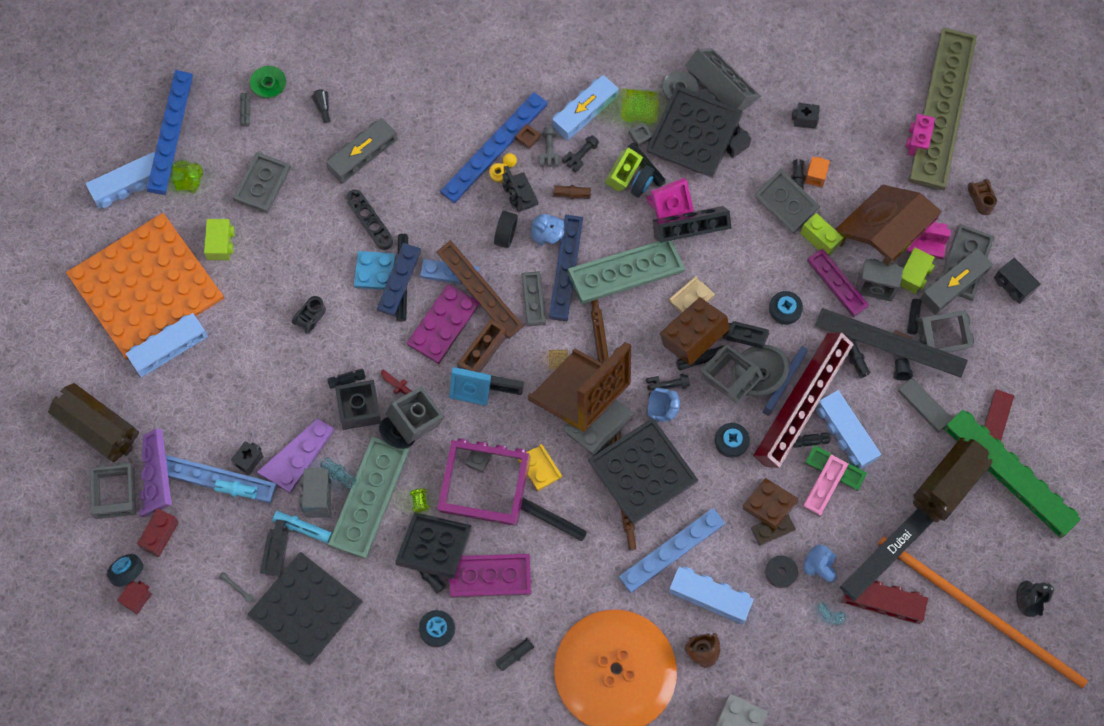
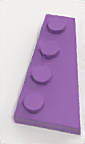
(155, 474)

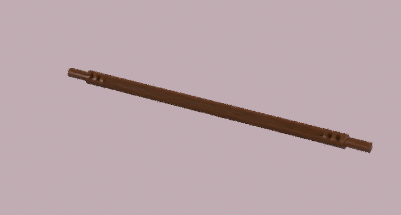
(602, 354)

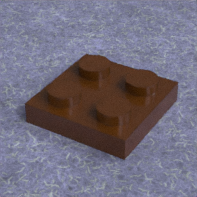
(770, 503)

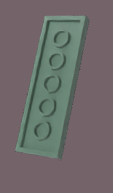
(625, 270)
(368, 498)

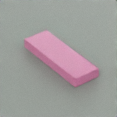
(825, 484)

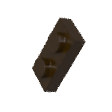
(765, 533)

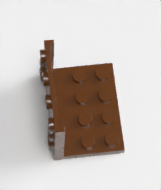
(584, 387)

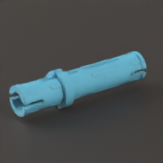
(303, 527)

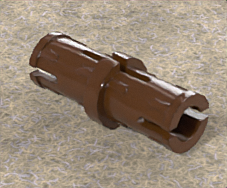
(572, 192)

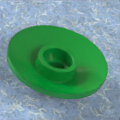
(266, 75)

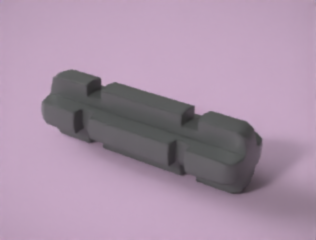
(245, 109)

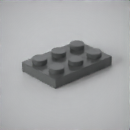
(262, 182)
(787, 200)

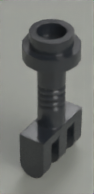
(591, 142)
(682, 381)

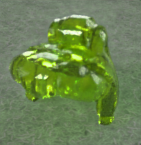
(186, 176)

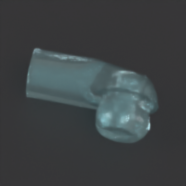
(831, 617)

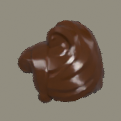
(709, 644)

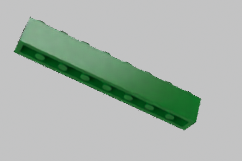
(1015, 476)

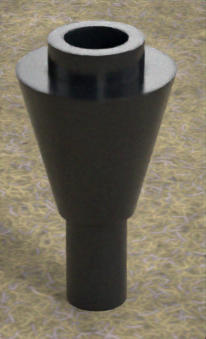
(321, 101)

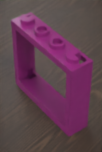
(499, 450)

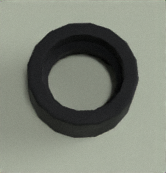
(505, 229)

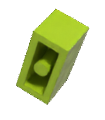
(623, 169)
(821, 234)
(218, 239)
(915, 270)

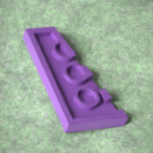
(298, 455)

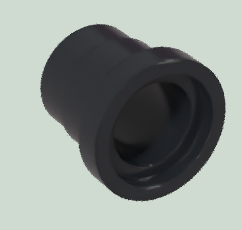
(902, 370)

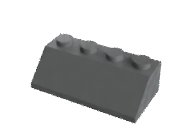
(721, 79)

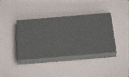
(967, 240)

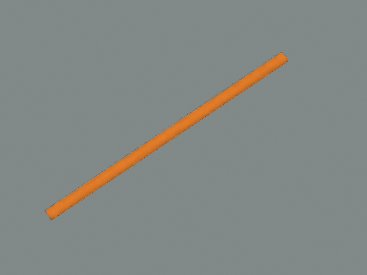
(991, 618)

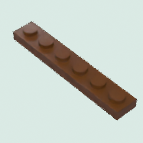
(479, 288)

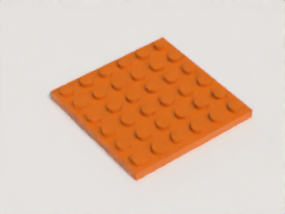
(144, 283)

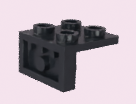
(519, 189)

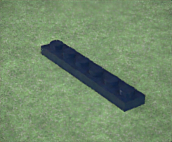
(567, 259)

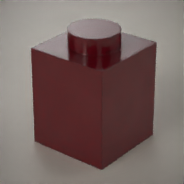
(135, 596)

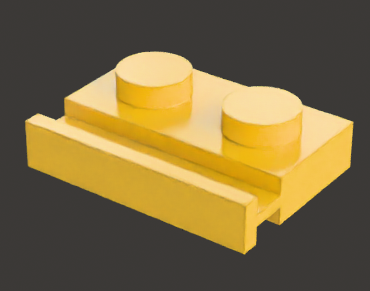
(541, 468)

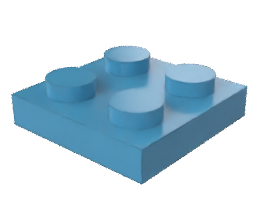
(373, 269)
(470, 386)

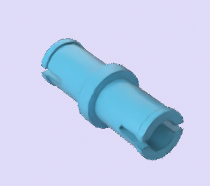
(235, 488)

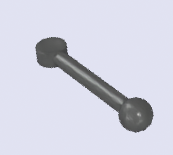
(248, 597)

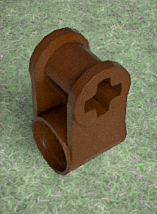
(982, 193)

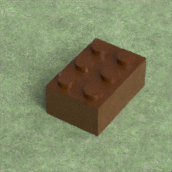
(694, 331)

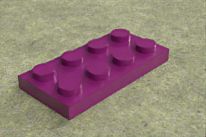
(443, 323)
(492, 576)

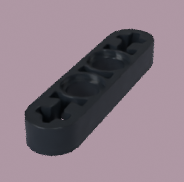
(370, 219)

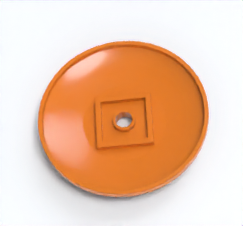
(607, 698)

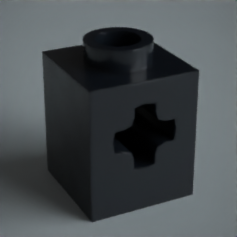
(811, 118)
(247, 464)

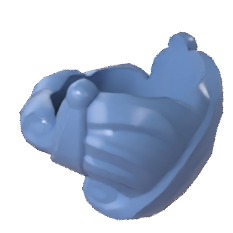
(542, 232)
(663, 405)
(819, 562)

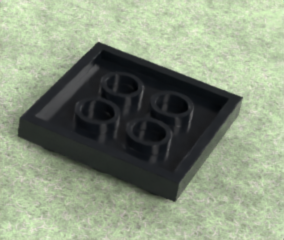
(433, 545)

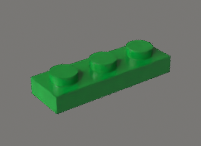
(851, 477)

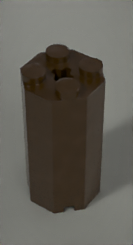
(93, 422)
(952, 479)

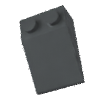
(602, 430)

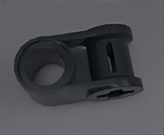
(307, 317)

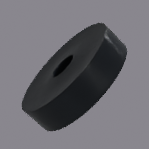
(777, 579)

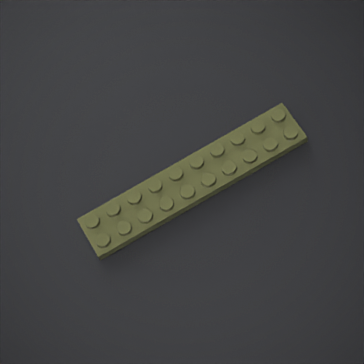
(945, 104)

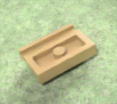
(690, 293)

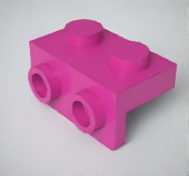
(921, 133)

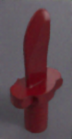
(399, 386)

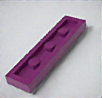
(837, 282)

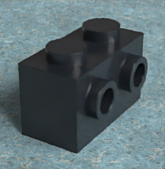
(1016, 280)

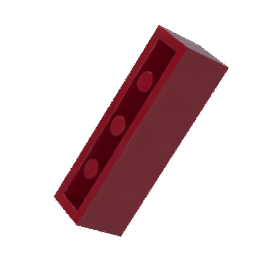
(891, 602)

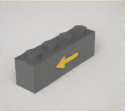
(361, 150)
(956, 281)

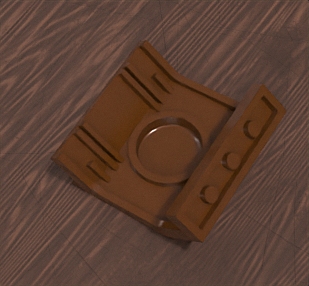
(890, 221)

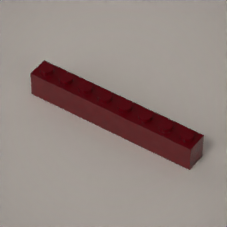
(803, 400)

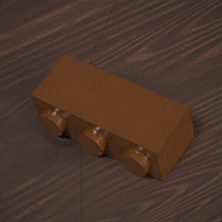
(483, 347)

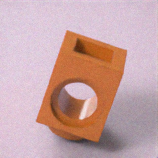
(817, 171)

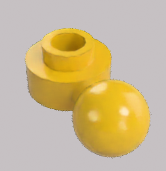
(508, 159)

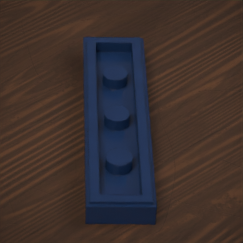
(792, 369)

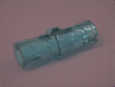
(338, 472)

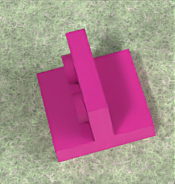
(671, 199)
(932, 240)

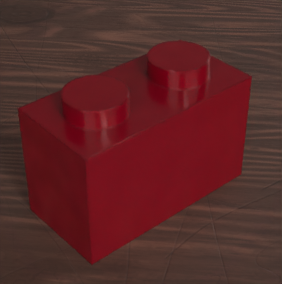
(158, 532)

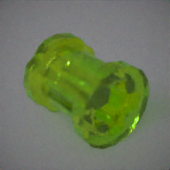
(419, 500)

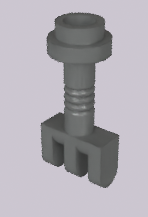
(549, 133)

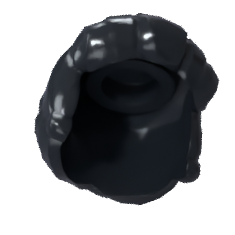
(1032, 597)

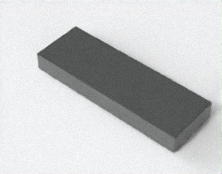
(533, 298)
(925, 405)

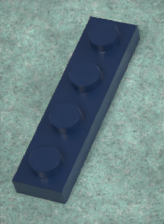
(398, 279)

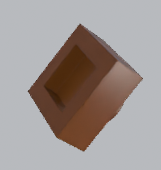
(527, 136)

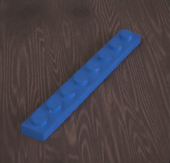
(169, 133)
(493, 148)

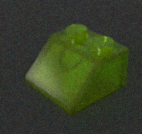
(639, 105)

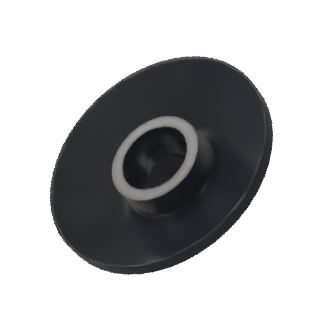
(392, 435)

